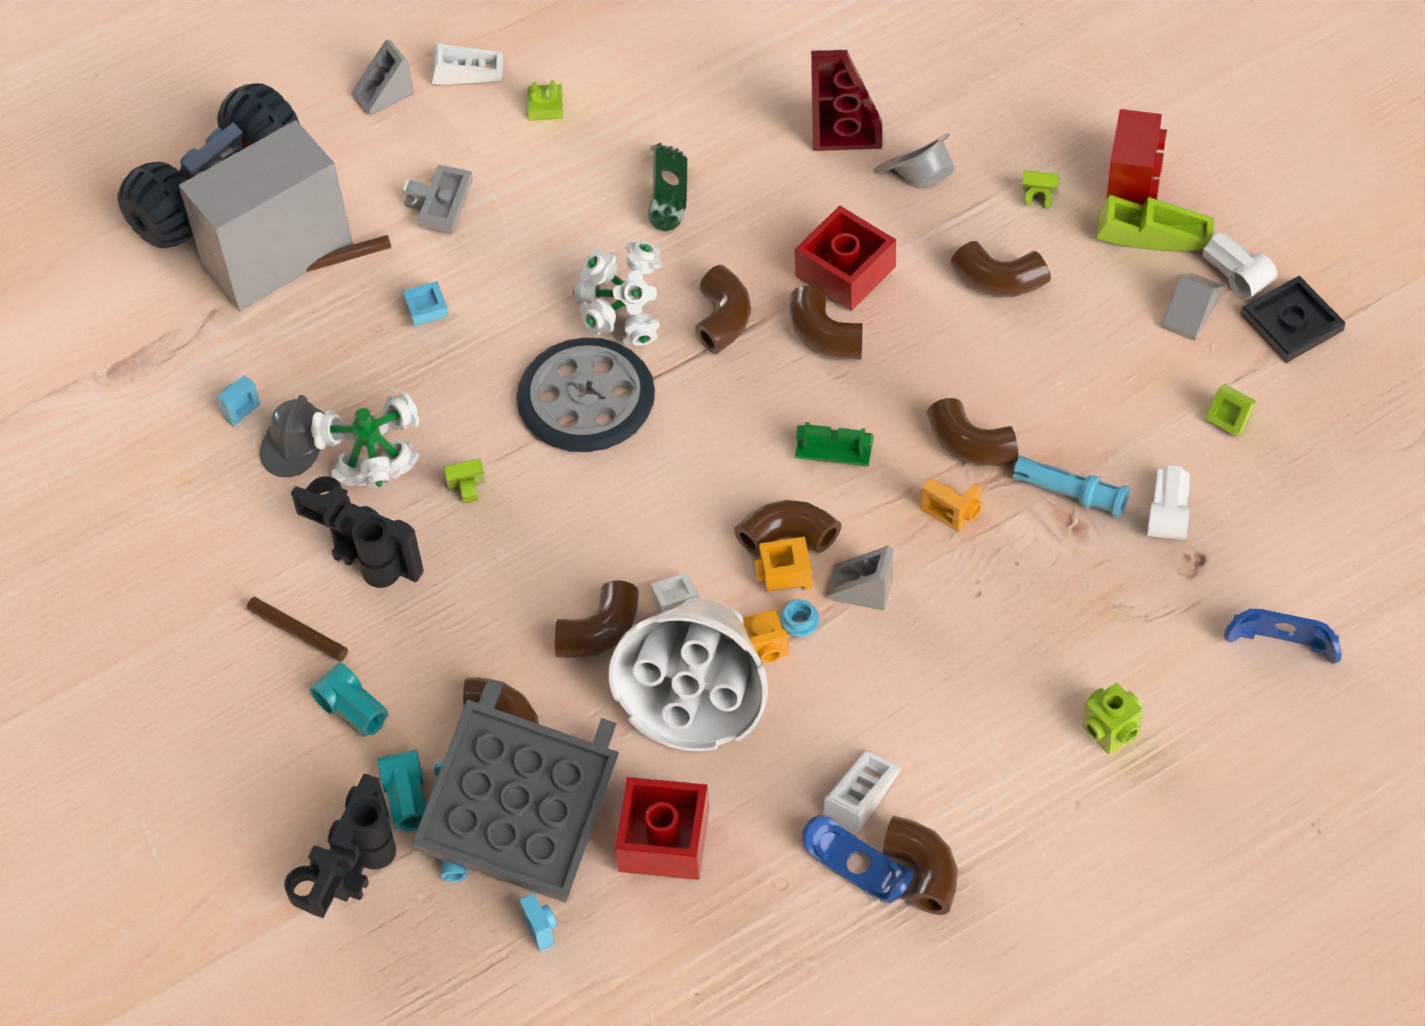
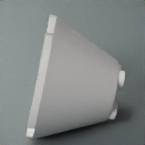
(690, 677)

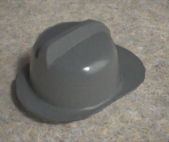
(289, 443)

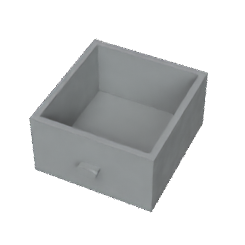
(266, 214)

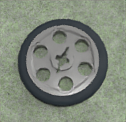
(586, 434)

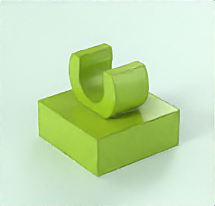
(545, 101)
(1040, 183)
(1230, 410)
(465, 476)

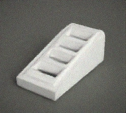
(455, 63)
(850, 812)

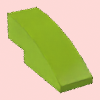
(1153, 225)

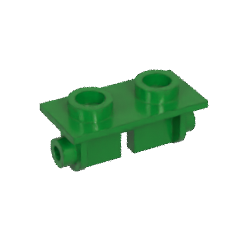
(834, 446)

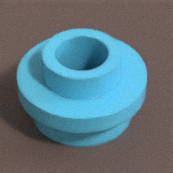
(799, 609)

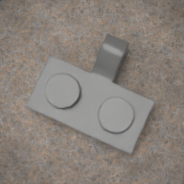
(440, 200)

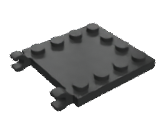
(516, 798)

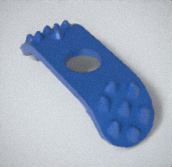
(1308, 632)
(833, 847)

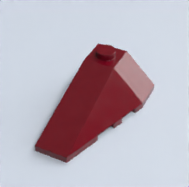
(841, 105)

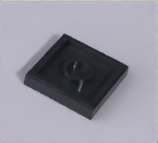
(1292, 319)

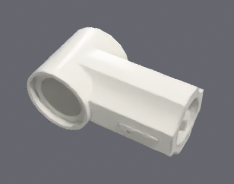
(1245, 271)
(1169, 511)

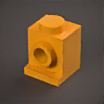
(784, 564)

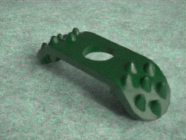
(668, 200)

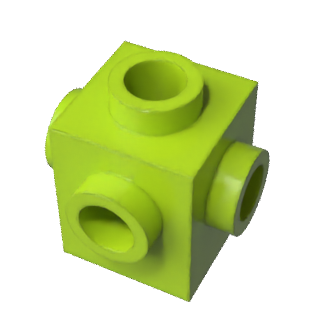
(1112, 717)

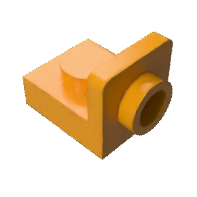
(950, 507)
(767, 635)

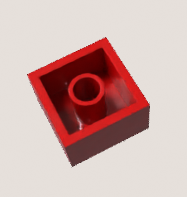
(1136, 156)
(845, 257)
(662, 828)

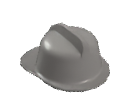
(924, 165)

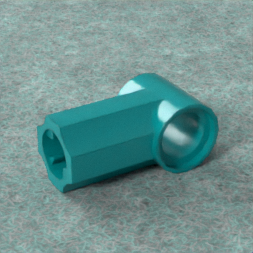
(343, 693)
(402, 782)

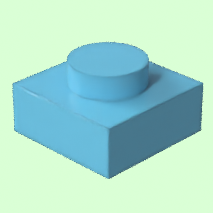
(425, 303)
(238, 400)
(539, 921)

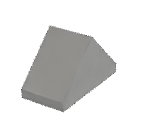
(384, 81)
(1191, 305)
(863, 579)

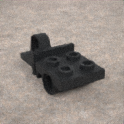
(382, 545)
(355, 842)

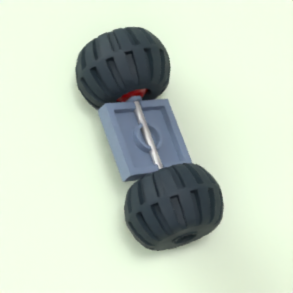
(151, 191)

